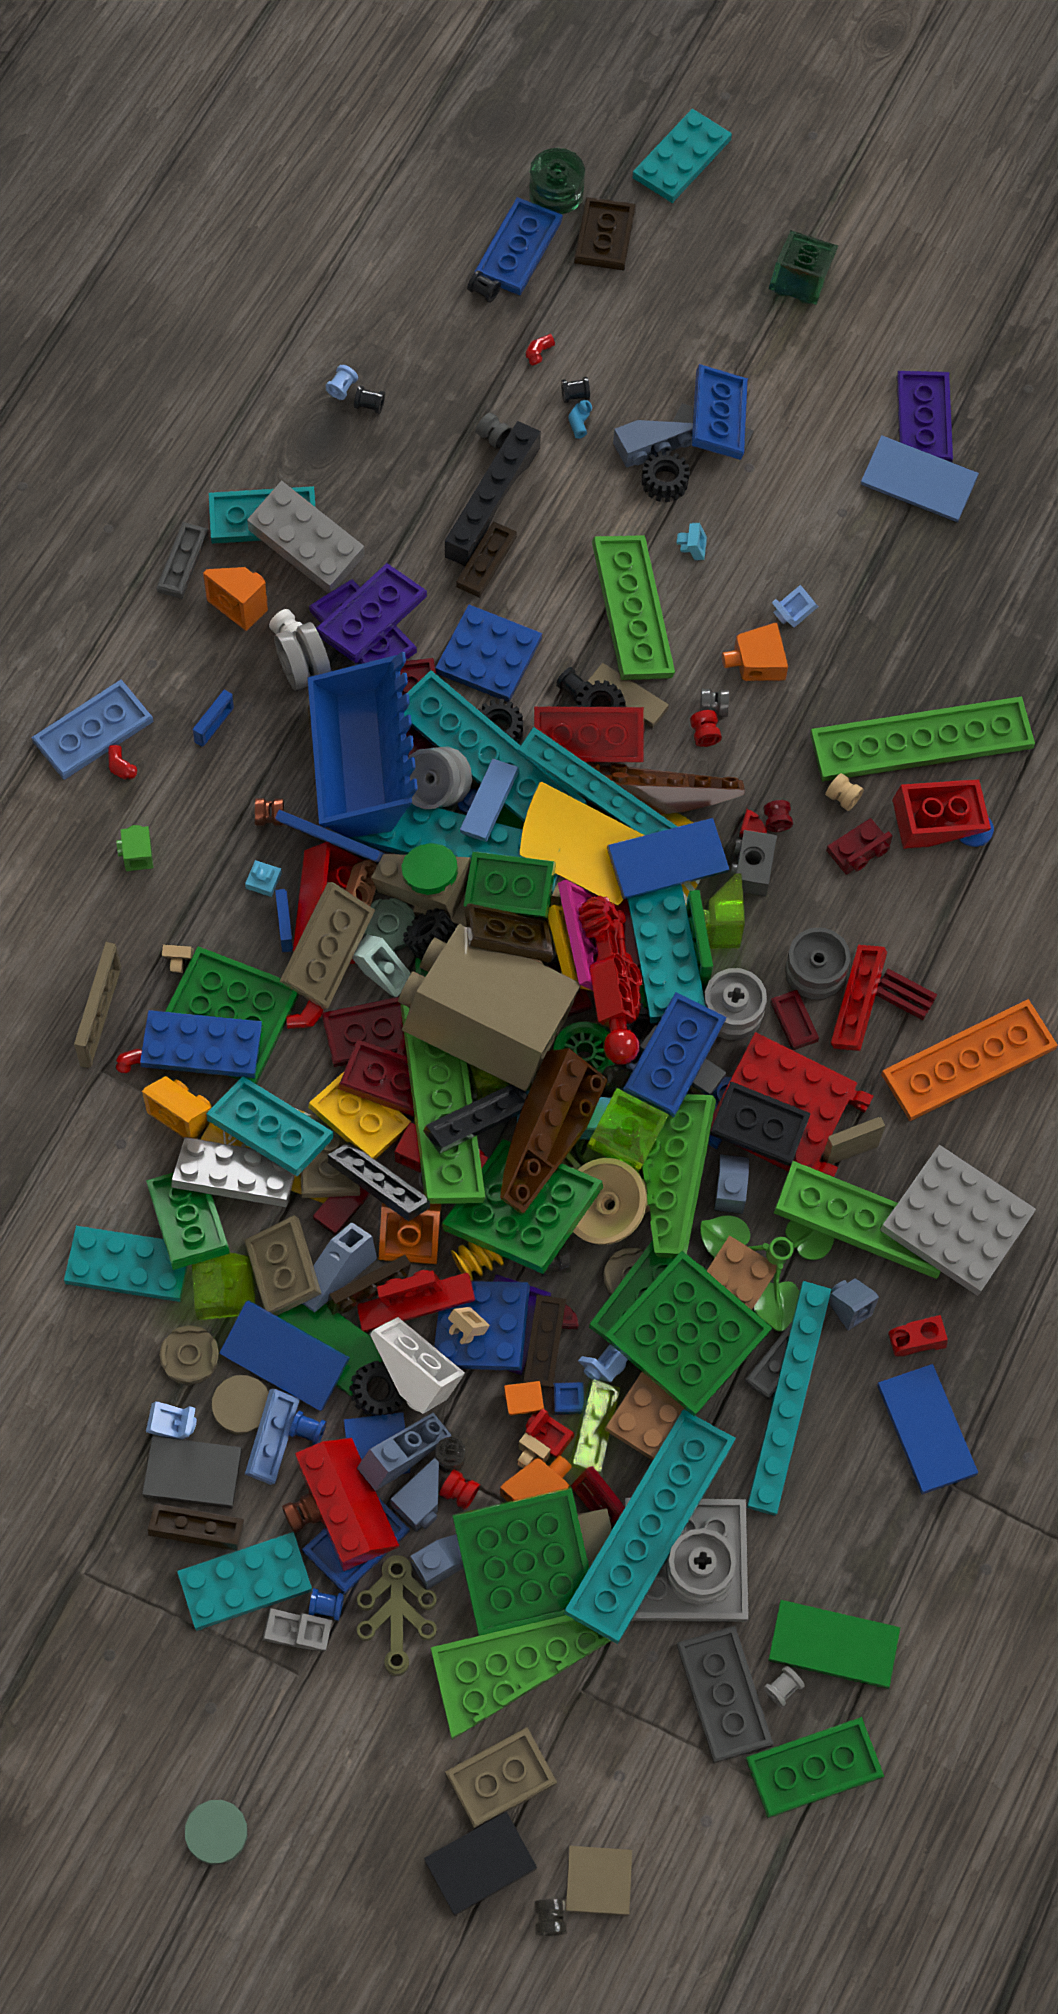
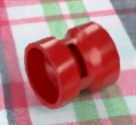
(705, 728)
(456, 1487)

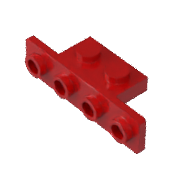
(415, 1298)

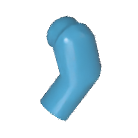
(578, 416)

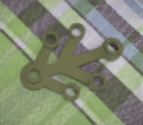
(396, 1608)

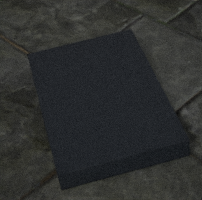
(760, 1123)
(480, 1863)

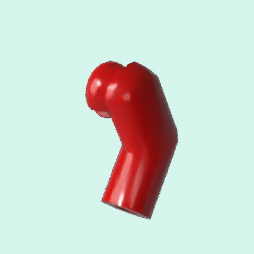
(536, 347)
(119, 766)
(307, 1018)
(127, 1059)

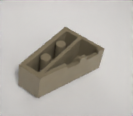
(390, 882)

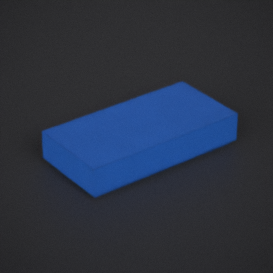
(213, 718)
(284, 920)

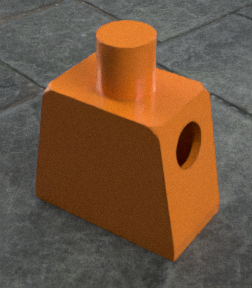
(758, 655)
(536, 1479)

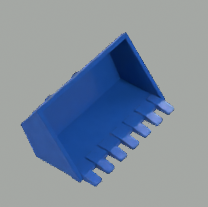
(362, 746)

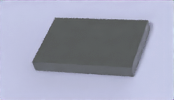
(192, 1472)

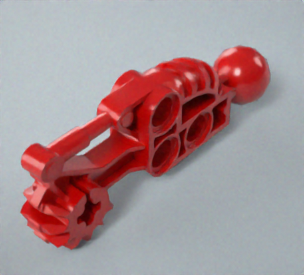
(613, 978)

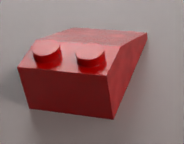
(939, 812)

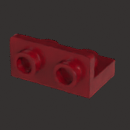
(859, 846)

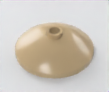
(628, 1192)

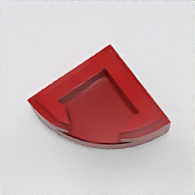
(752, 823)

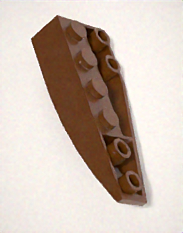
(670, 791)
(549, 1124)

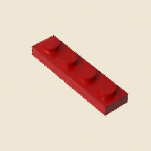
(859, 997)

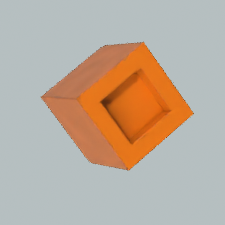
(523, 1398)

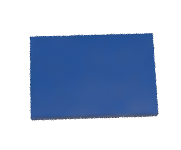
(324, 1557)

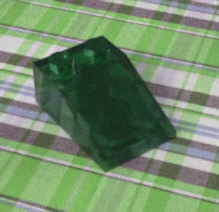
(803, 267)

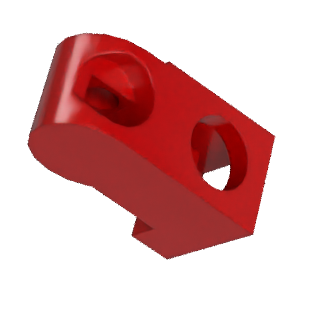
(918, 1336)

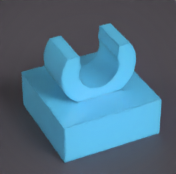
(693, 541)
(263, 878)

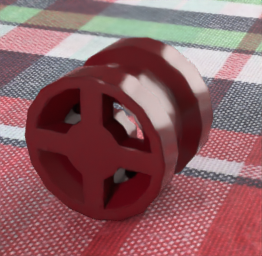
(778, 816)

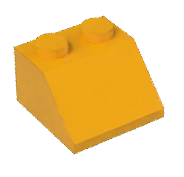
(176, 1107)

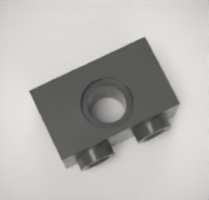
(755, 847)

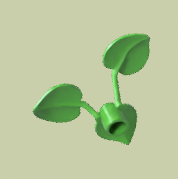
(779, 1299)

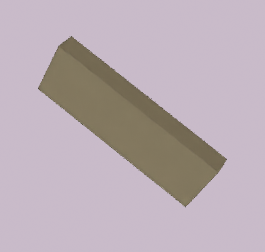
(633, 694)

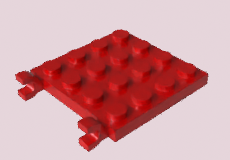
(802, 1084)

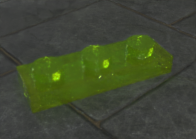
(591, 1434)

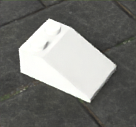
(416, 1367)

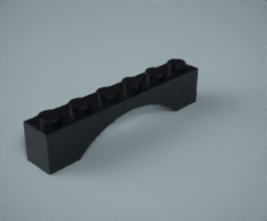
(478, 513)

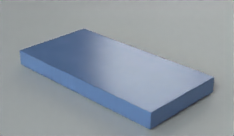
(919, 478)
(91, 729)

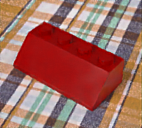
(321, 865)
(346, 1502)

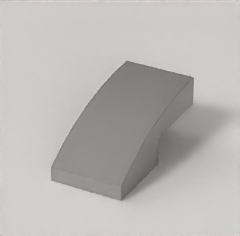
(297, 1630)

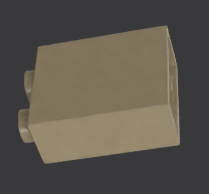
(487, 1007)

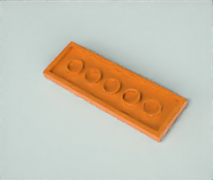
(969, 1060)

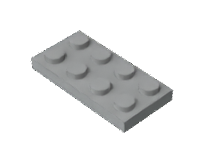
(231, 1173)

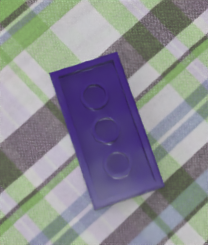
(925, 412)
(371, 612)
(388, 646)

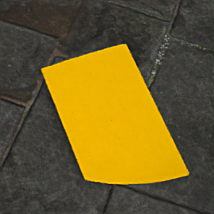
(580, 834)

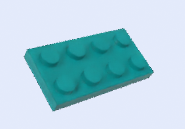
(682, 155)
(233, 508)
(269, 1126)
(123, 1264)
(244, 1581)

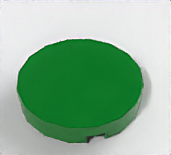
(429, 868)

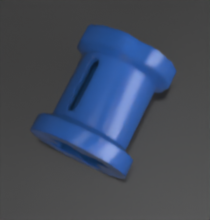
(307, 1428)
(326, 1604)

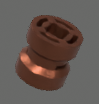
(262, 811)
(308, 1510)

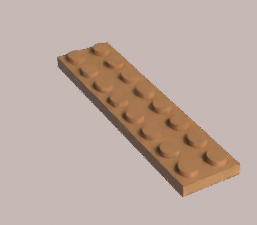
(647, 1409)

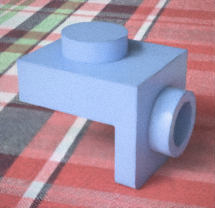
(794, 607)
(606, 1367)
(171, 1421)

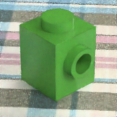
(135, 848)

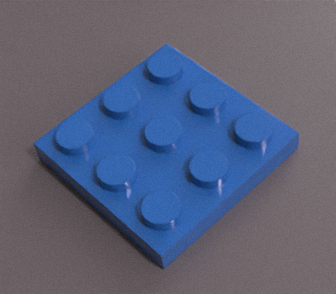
(488, 653)
(502, 1346)

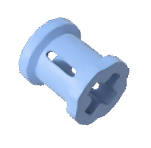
(341, 382)

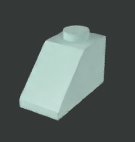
(381, 964)

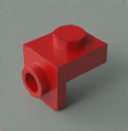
(549, 1432)

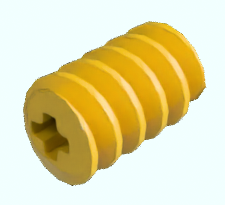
(475, 1258)

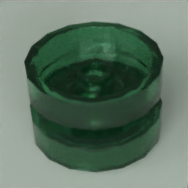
(557, 180)

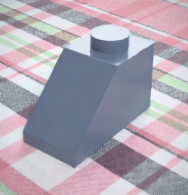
(732, 1184)
(853, 1302)
(419, 1498)
(437, 1561)

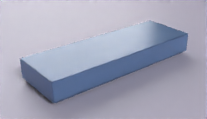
(489, 800)
(272, 1436)

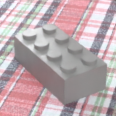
(305, 537)

